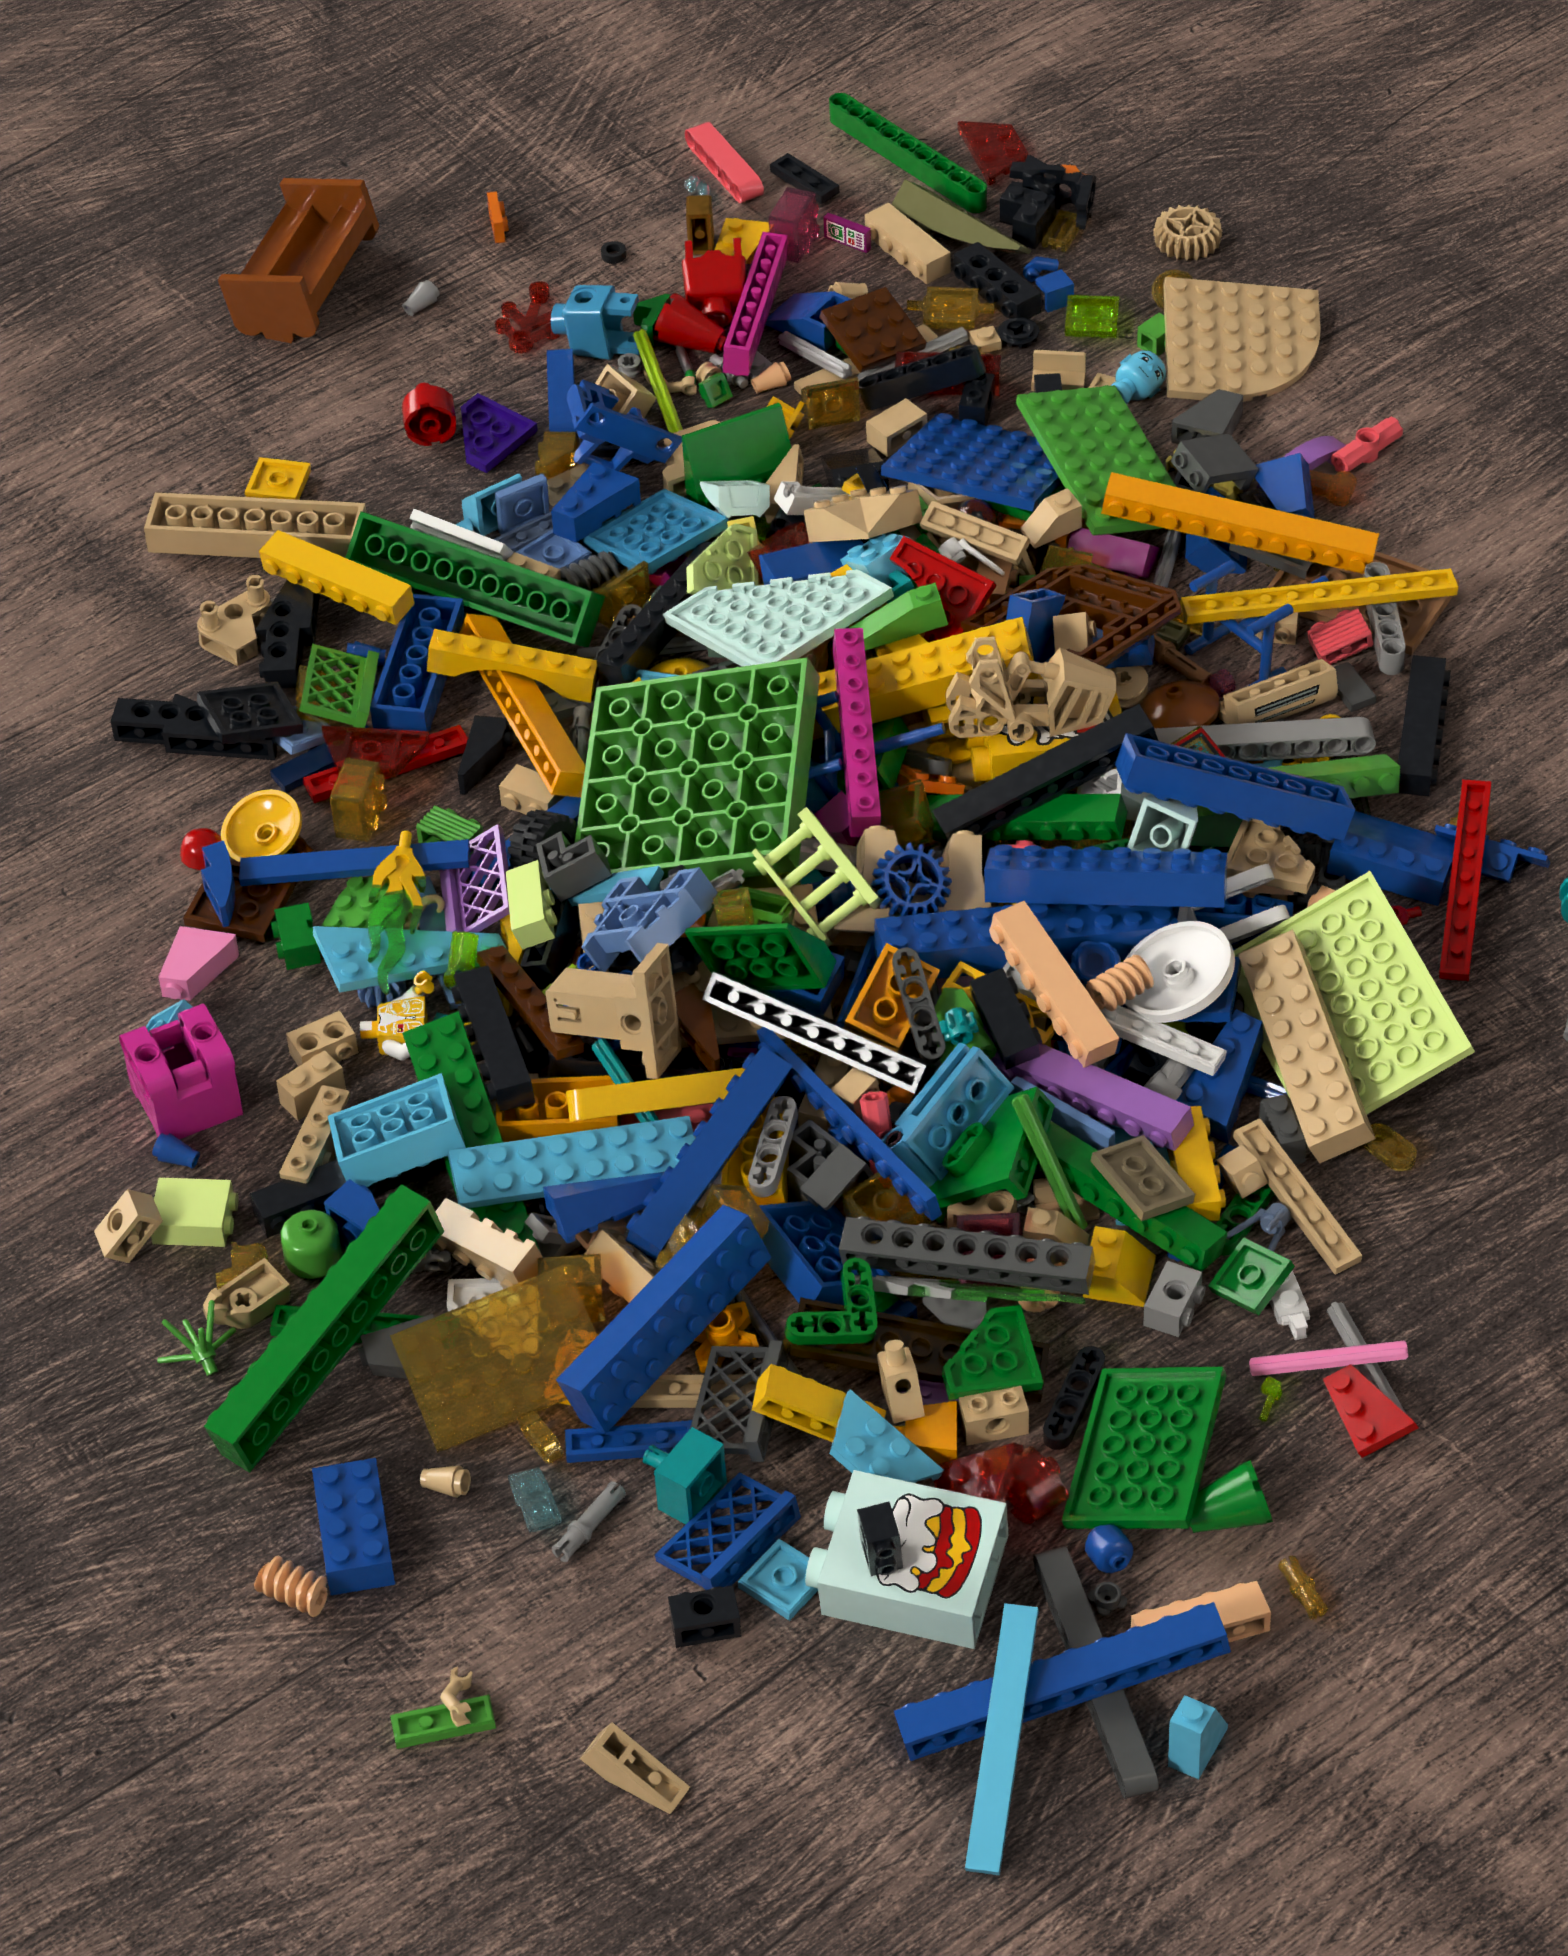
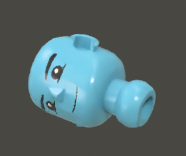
(1140, 376)

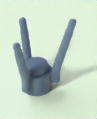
(1272, 1222)

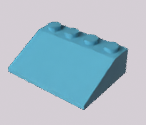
(396, 1132)

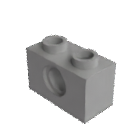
(1173, 1299)

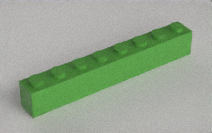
(1357, 775)

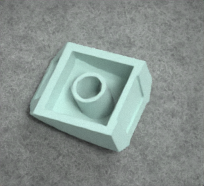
(737, 497)

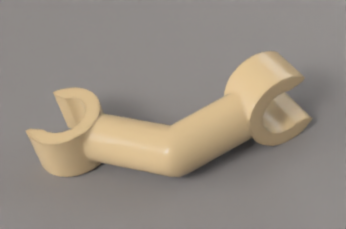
(686, 385)
(449, 1698)

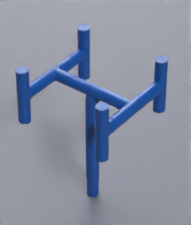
(1246, 628)
(832, 758)

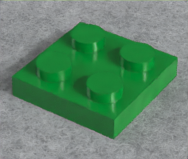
(1251, 1276)

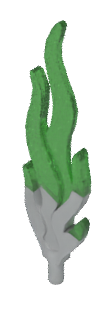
(961, 1291)

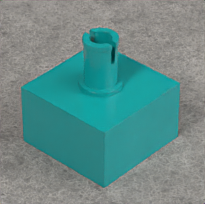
(688, 1474)

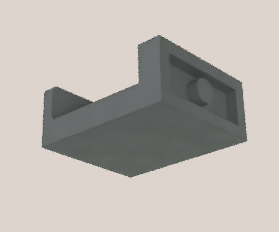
(1213, 461)

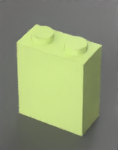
(194, 1211)

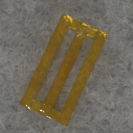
(1059, 241)

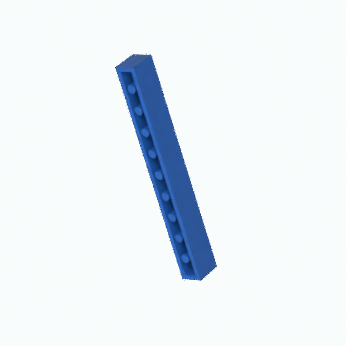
(1069, 1678)

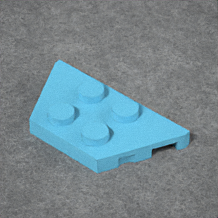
(874, 1446)

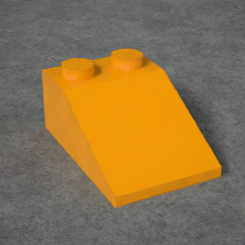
(879, 1004)

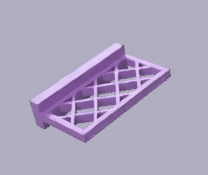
(457, 892)

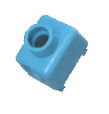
(594, 321)

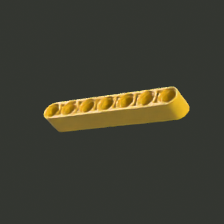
(649, 1095)

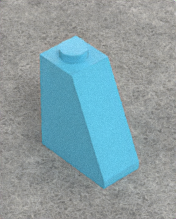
(1194, 1736)

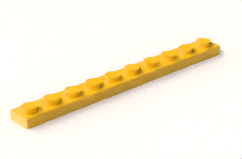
(1319, 595)

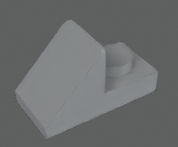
(547, 1236)

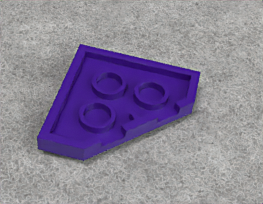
(492, 431)

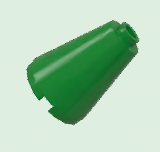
(1231, 1502)

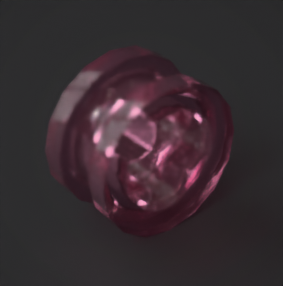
(1222, 682)

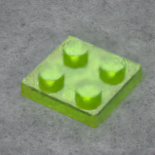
(1092, 316)

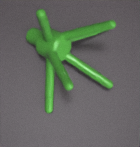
(202, 1350)

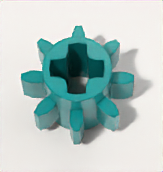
(958, 1026)

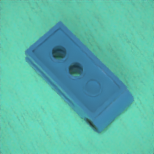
(957, 1095)

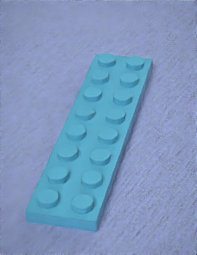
(523, 1167)

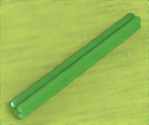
(1048, 1160)

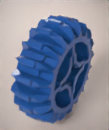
(899, 880)

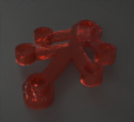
(523, 340)

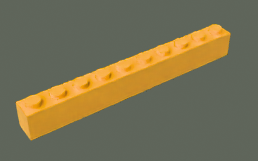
(1239, 523)
(530, 717)

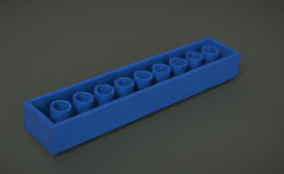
(965, 936)

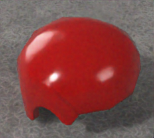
(192, 844)

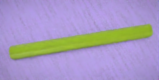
(657, 381)

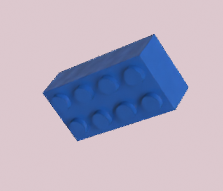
(353, 1526)

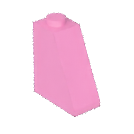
(196, 961)

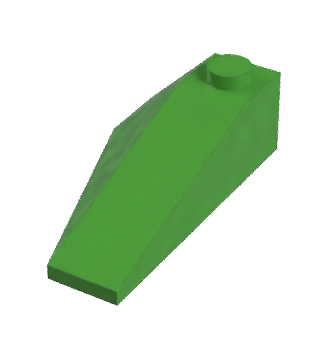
(904, 617)

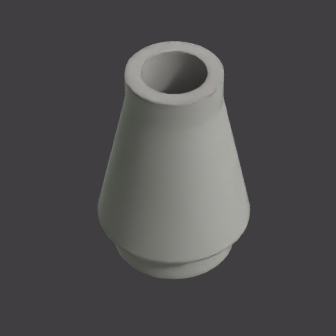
(422, 296)

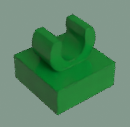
(715, 390)

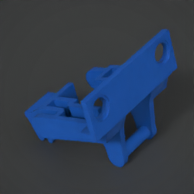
(597, 423)

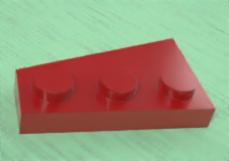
(1366, 1411)

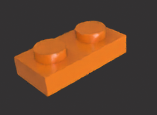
(496, 211)

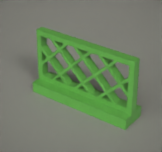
(359, 690)

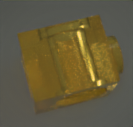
(733, 907)

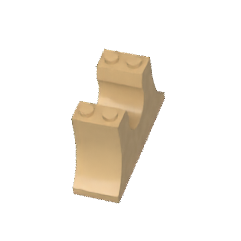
(967, 888)

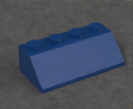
(805, 560)

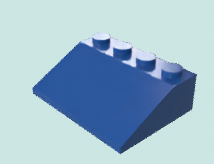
(1397, 856)
(806, 1250)

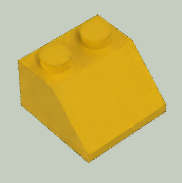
(1121, 1267)

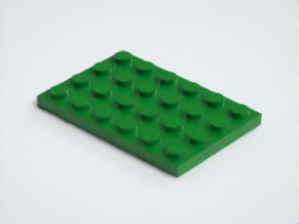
(1144, 1448)

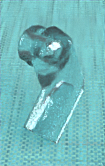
(695, 182)

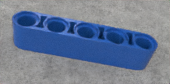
(560, 379)

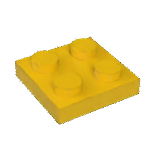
(278, 479)

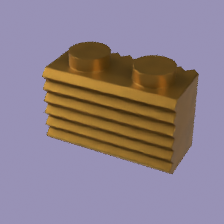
(700, 223)

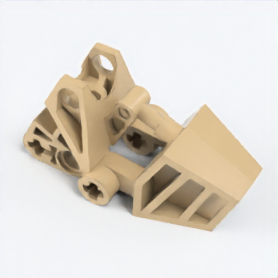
(1073, 690)

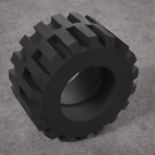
(535, 828)

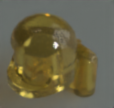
(242, 1259)

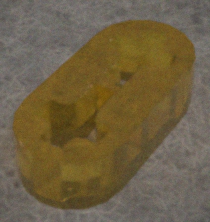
(540, 1437)

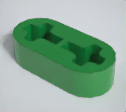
(967, 1149)

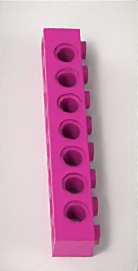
(856, 730)

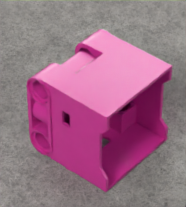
(203, 1071)

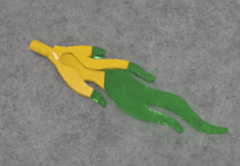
(401, 873)

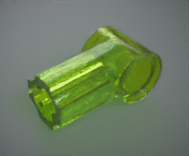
(461, 955)

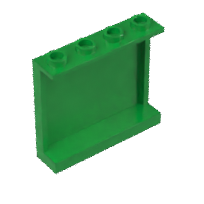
(1004, 1163)

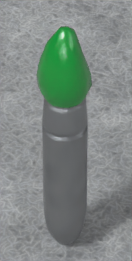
(685, 362)

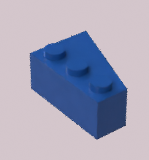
(592, 500)

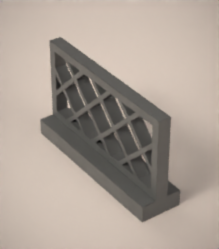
(757, 1426)

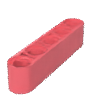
(724, 162)

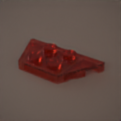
(992, 147)
(387, 746)
(981, 1473)

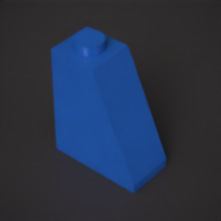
(1287, 484)
(1037, 610)

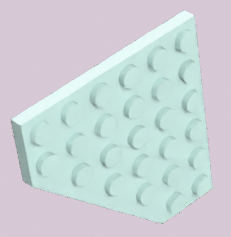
(777, 618)

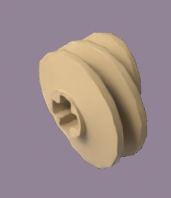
(1130, 685)

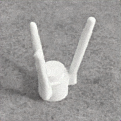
(955, 550)

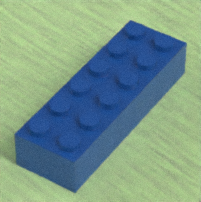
(406, 691)

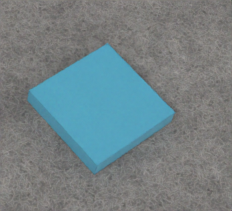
(779, 1580)

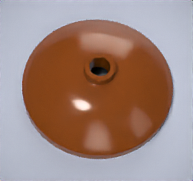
(1181, 704)

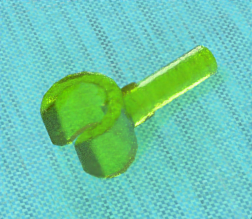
(1273, 1391)

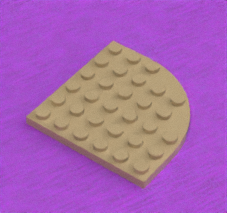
(1237, 337)

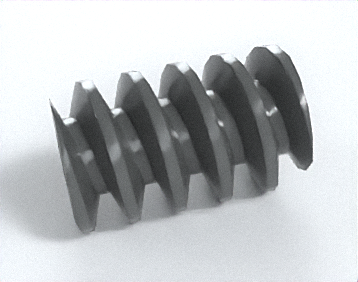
(590, 570)

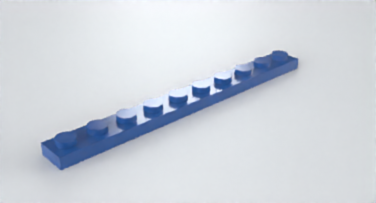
(853, 1128)

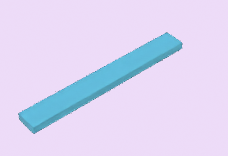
(1001, 1739)

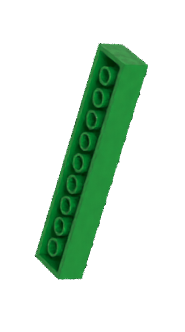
(477, 578)
(324, 1328)

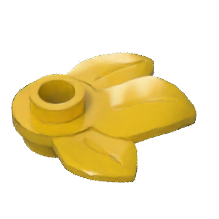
(951, 748)

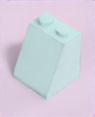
(1163, 825)

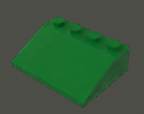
(735, 450)
(765, 955)

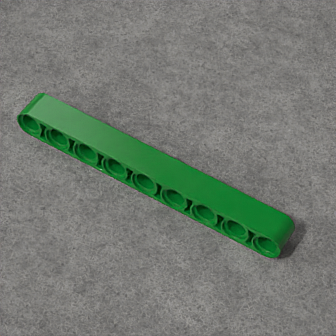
(908, 153)

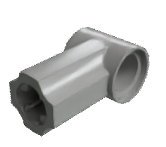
(1170, 1079)

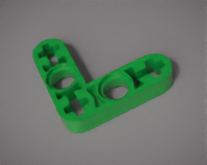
(846, 1320)

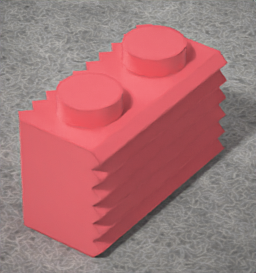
(1340, 636)

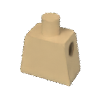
(897, 1373)

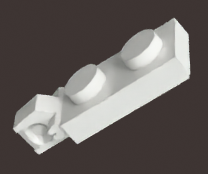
(1291, 1307)

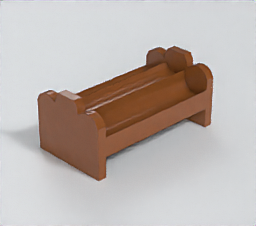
(300, 258)

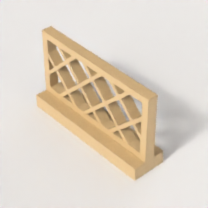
(979, 534)

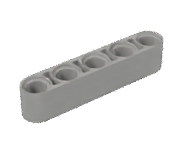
(1386, 628)

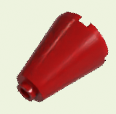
(688, 327)

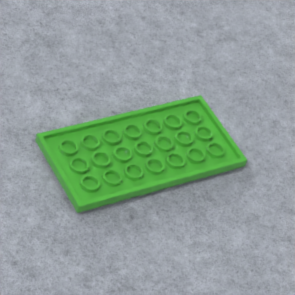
(1085, 440)

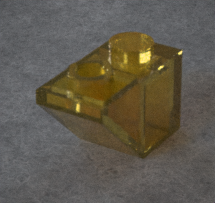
(556, 453)

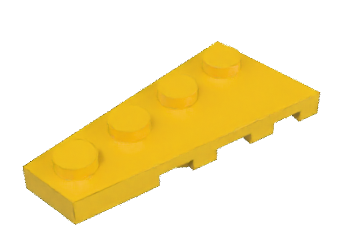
(747, 230)

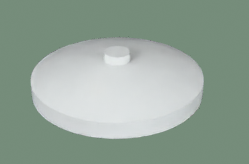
(1188, 967)

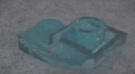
(535, 1499)

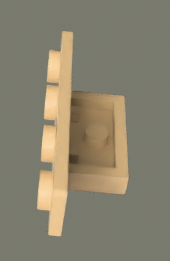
(314, 1141)

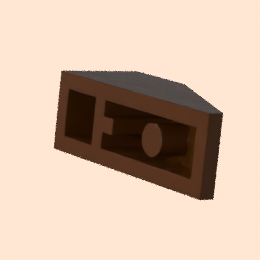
(697, 1025)

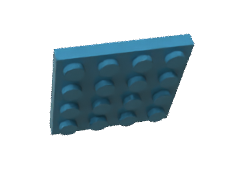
(656, 530)

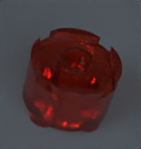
(1035, 1486)

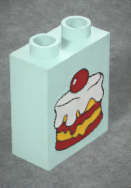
(948, 1560)

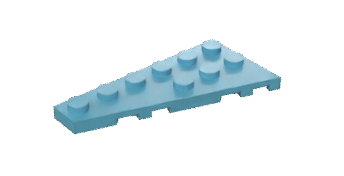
(348, 951)

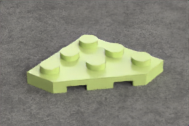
(724, 561)

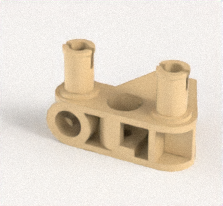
(231, 627)

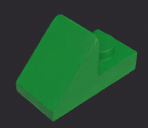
(647, 313)

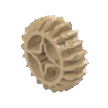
(1187, 232)

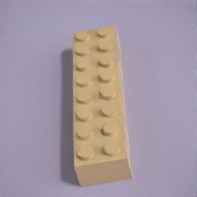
(244, 524)
(1306, 1047)

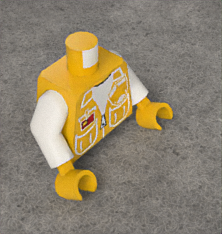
(399, 1016)

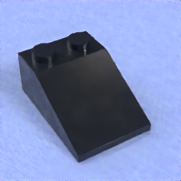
(843, 465)

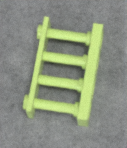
(844, 873)

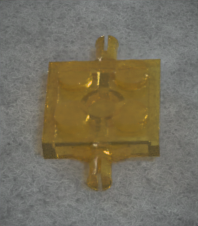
(950, 307)

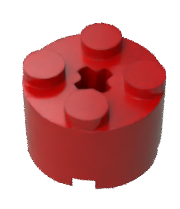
(429, 414)

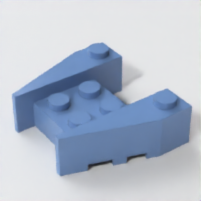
(642, 918)

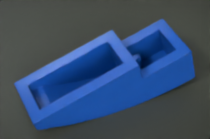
(219, 881)

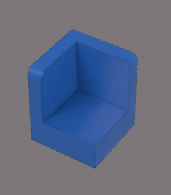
(1056, 289)

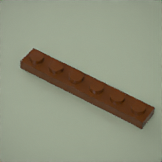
(527, 1001)

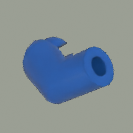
(1036, 265)

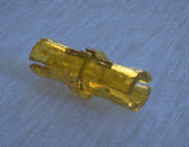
(1302, 1587)

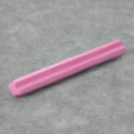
(1328, 1358)

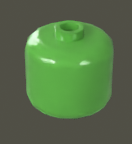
(310, 1243)

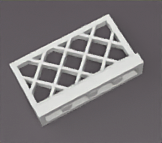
(459, 535)

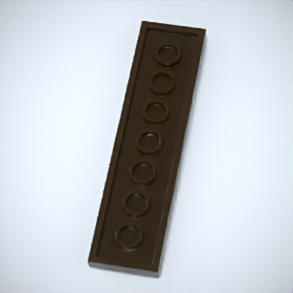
(928, 1342)

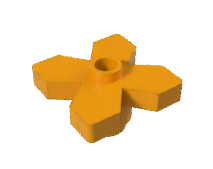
(725, 1330)

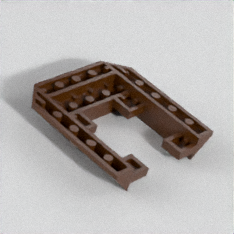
(1119, 605)

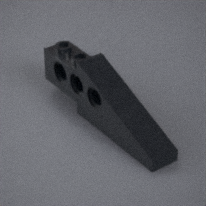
(285, 631)
(180, 728)

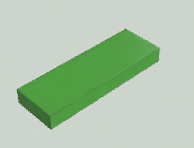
(436, 1723)

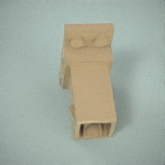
(622, 1007)

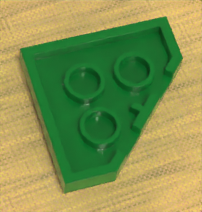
(994, 1357)

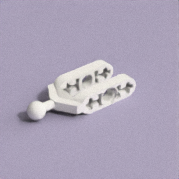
(1250, 925)

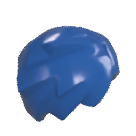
(1093, 959)

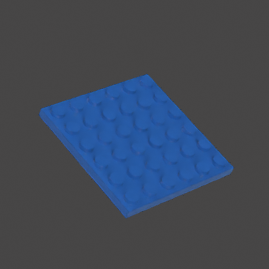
(975, 462)

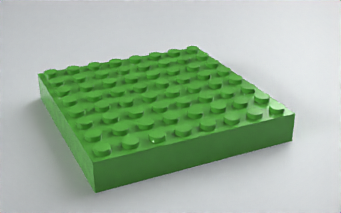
(700, 768)

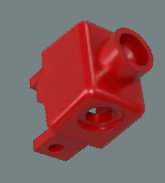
(714, 281)

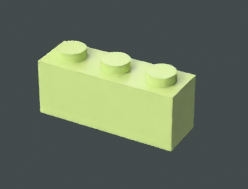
(530, 905)

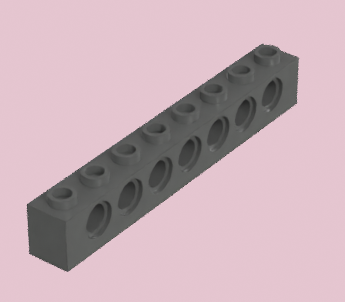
(977, 1266)

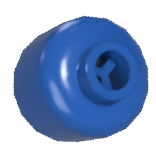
(1109, 1548)

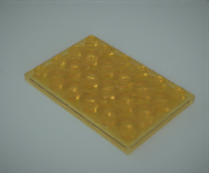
(495, 1356)

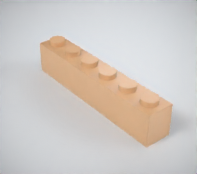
(1053, 984)

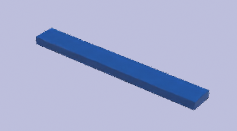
(347, 862)

